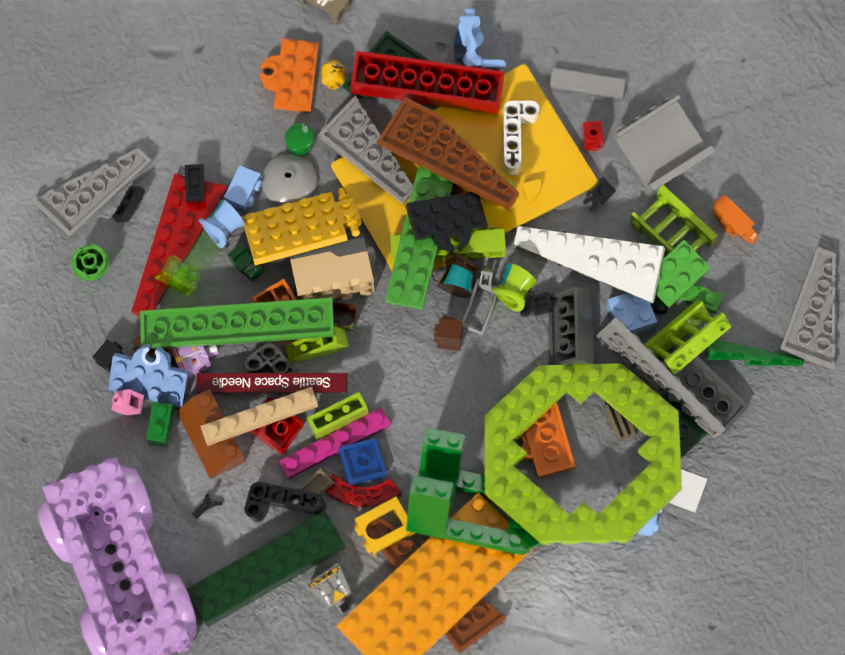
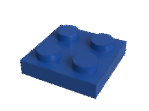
(362, 461)

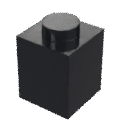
(105, 353)

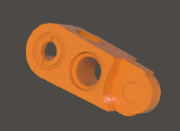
(734, 219)

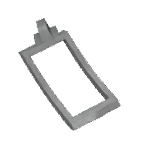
(486, 286)

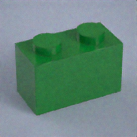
(160, 424)

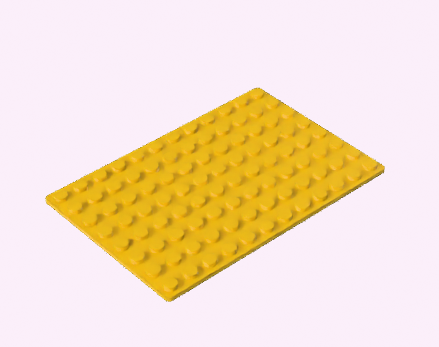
(545, 155)

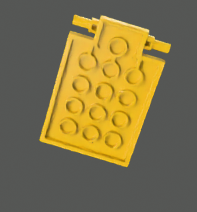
(301, 226)

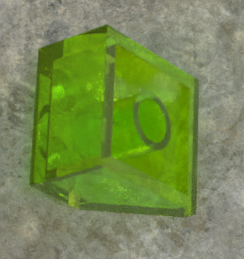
(178, 275)

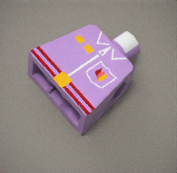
(194, 358)

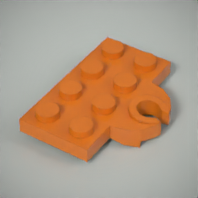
(292, 75)
(548, 444)

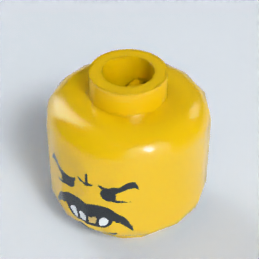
(333, 74)

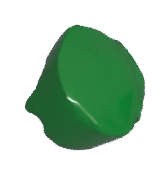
(299, 139)

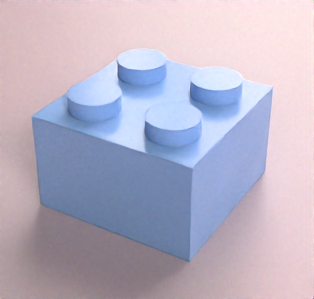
(633, 311)

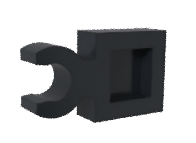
(600, 193)
(539, 305)

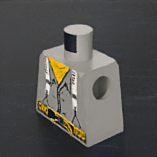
(331, 590)

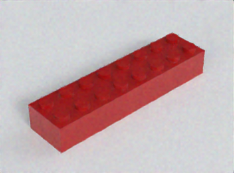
(427, 82)

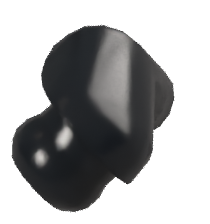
(659, 307)

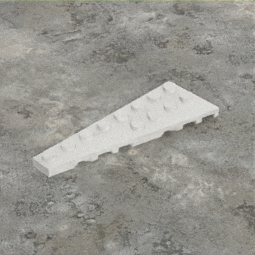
(615, 262)

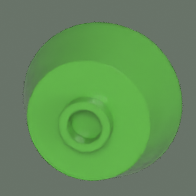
(90, 262)

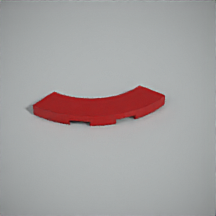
(362, 496)

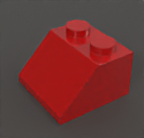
(280, 433)

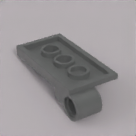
(697, 377)

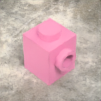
(127, 402)

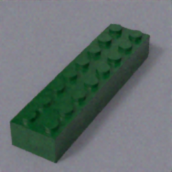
(266, 568)

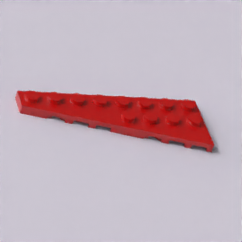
(174, 236)

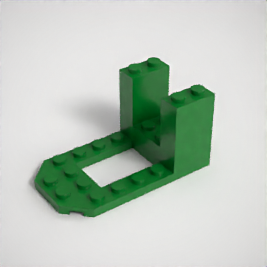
(434, 495)

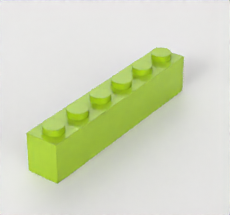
(481, 245)

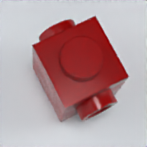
(592, 135)

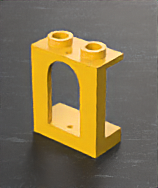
(377, 545)

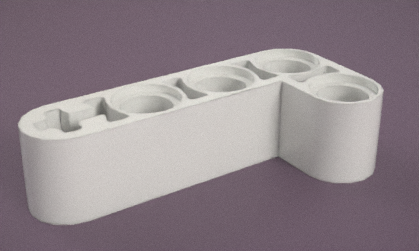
(514, 138)

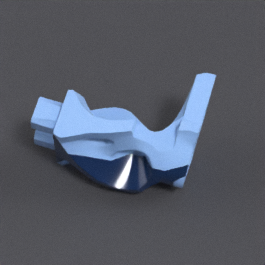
(468, 39)

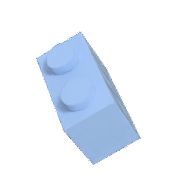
(243, 188)

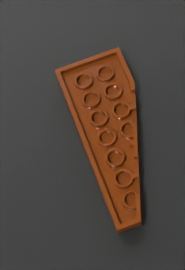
(434, 145)

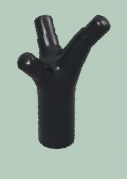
(206, 504)

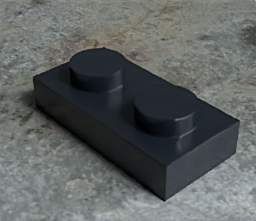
(194, 183)
(128, 204)

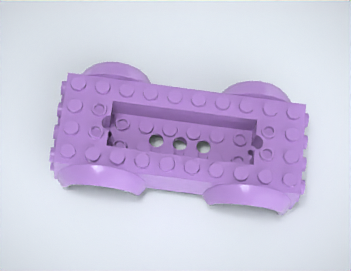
(112, 507)

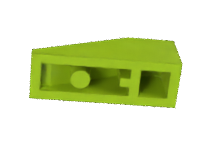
(317, 347)

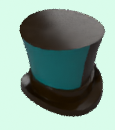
(458, 275)

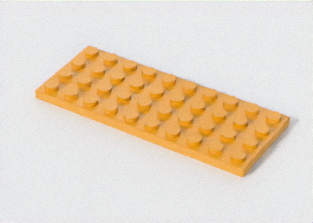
(430, 590)

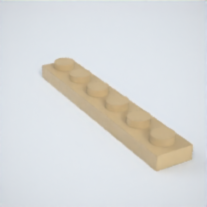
(259, 416)

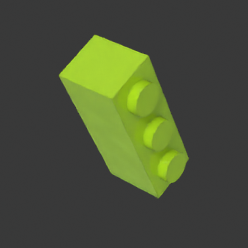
(337, 416)

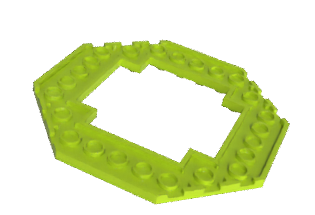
(534, 508)

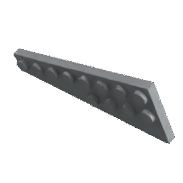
(657, 374)

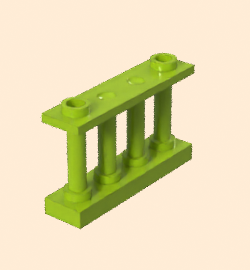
(678, 210)
(679, 328)

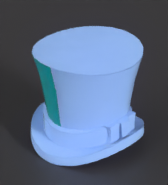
(222, 223)

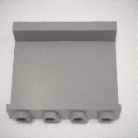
(662, 144)

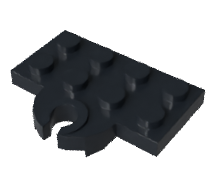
(447, 219)

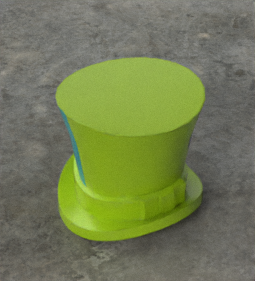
(514, 287)

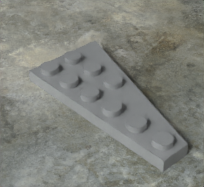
(813, 320)

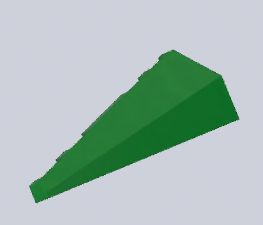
(752, 356)

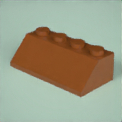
(215, 457)

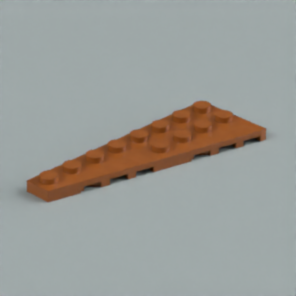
(470, 627)

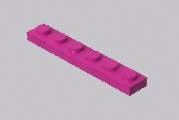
(328, 446)

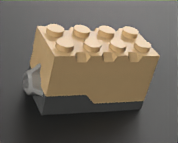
(334, 271)

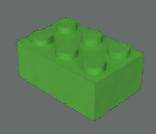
(679, 273)

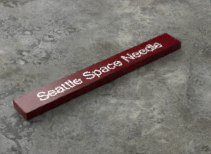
(271, 382)

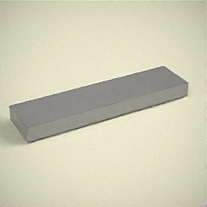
(587, 83)

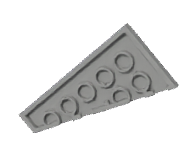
(356, 140)
(88, 194)

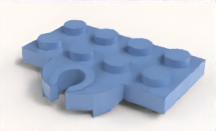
(149, 376)

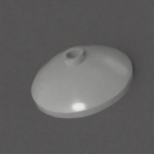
(293, 189)

